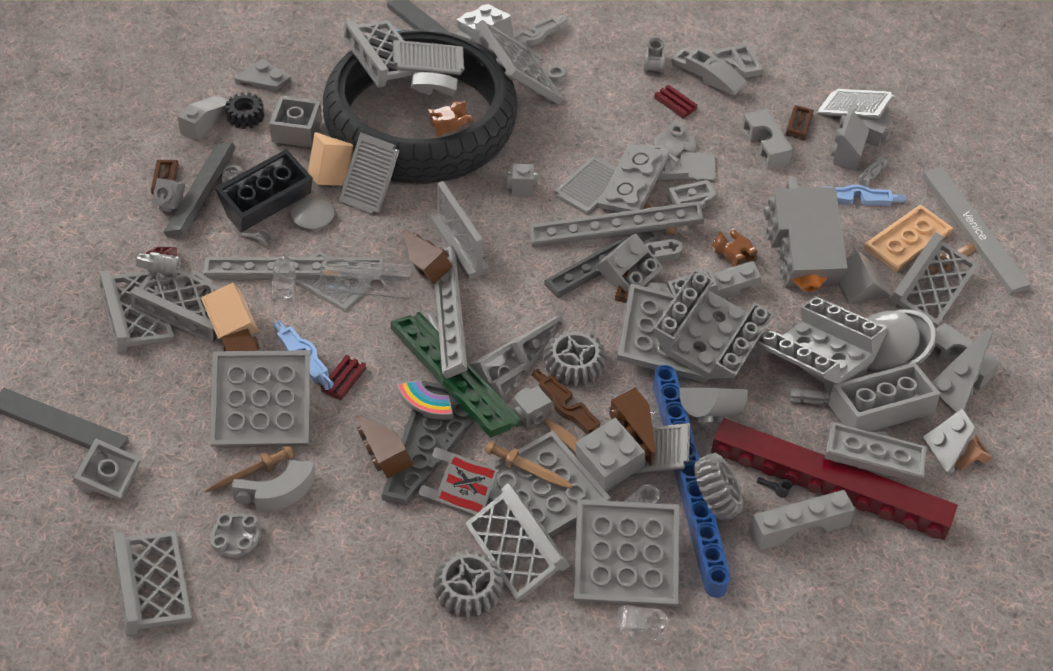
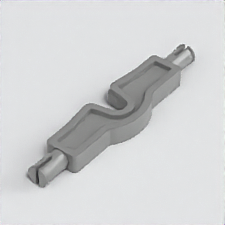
(540, 31)

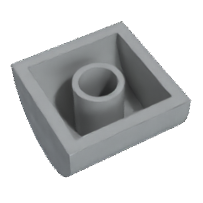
(713, 403)

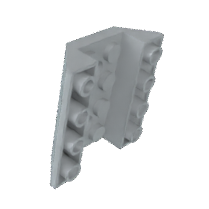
(691, 323)
(827, 341)

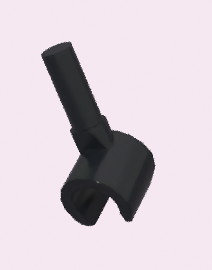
(779, 488)

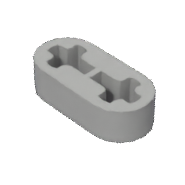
(662, 252)

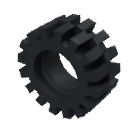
(248, 118)

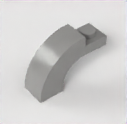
(278, 492)

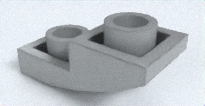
(425, 83)

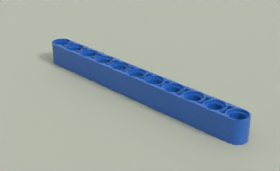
(672, 413)

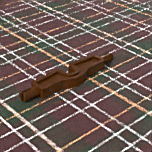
(560, 397)

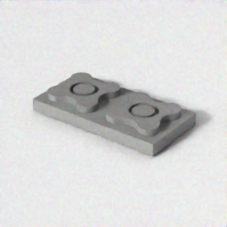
(633, 179)
(876, 452)

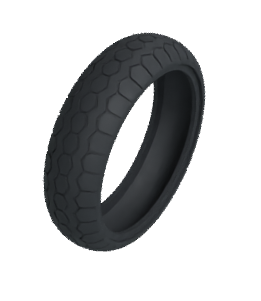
(433, 158)

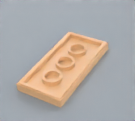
(906, 238)

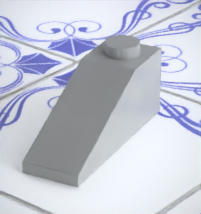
(201, 116)
(878, 128)

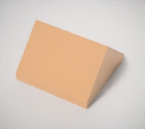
(329, 160)
(228, 311)

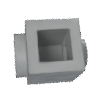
(522, 179)
(168, 194)
(532, 404)

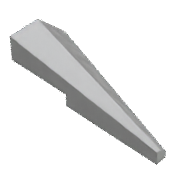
(507, 363)

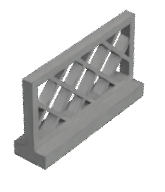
(368, 54)
(459, 232)
(920, 267)
(176, 312)
(116, 316)
(536, 533)
(129, 589)

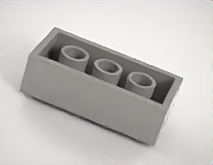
(884, 398)

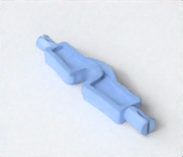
(868, 196)
(294, 342)

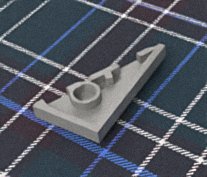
(959, 377)

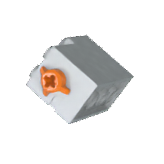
(807, 235)

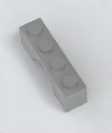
(777, 525)

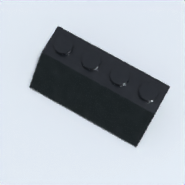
(264, 190)

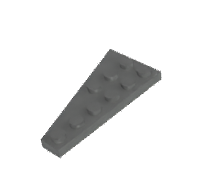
(420, 440)

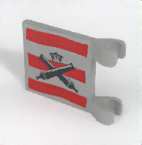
(464, 483)

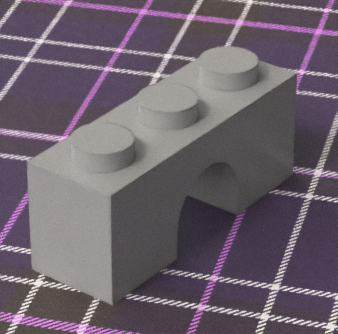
(774, 147)
(952, 344)

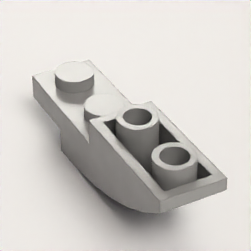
(711, 68)
(726, 282)

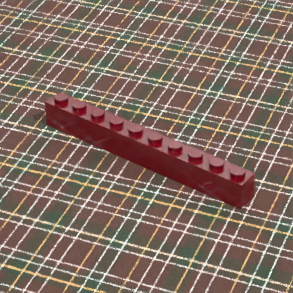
(823, 476)

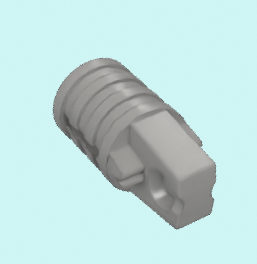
(159, 263)

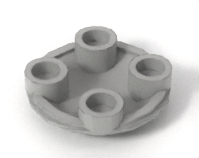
(312, 214)
(235, 534)

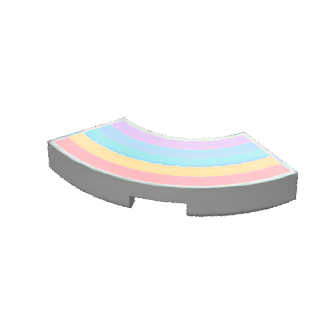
(425, 402)

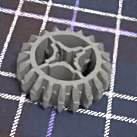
(573, 361)
(719, 486)
(458, 592)

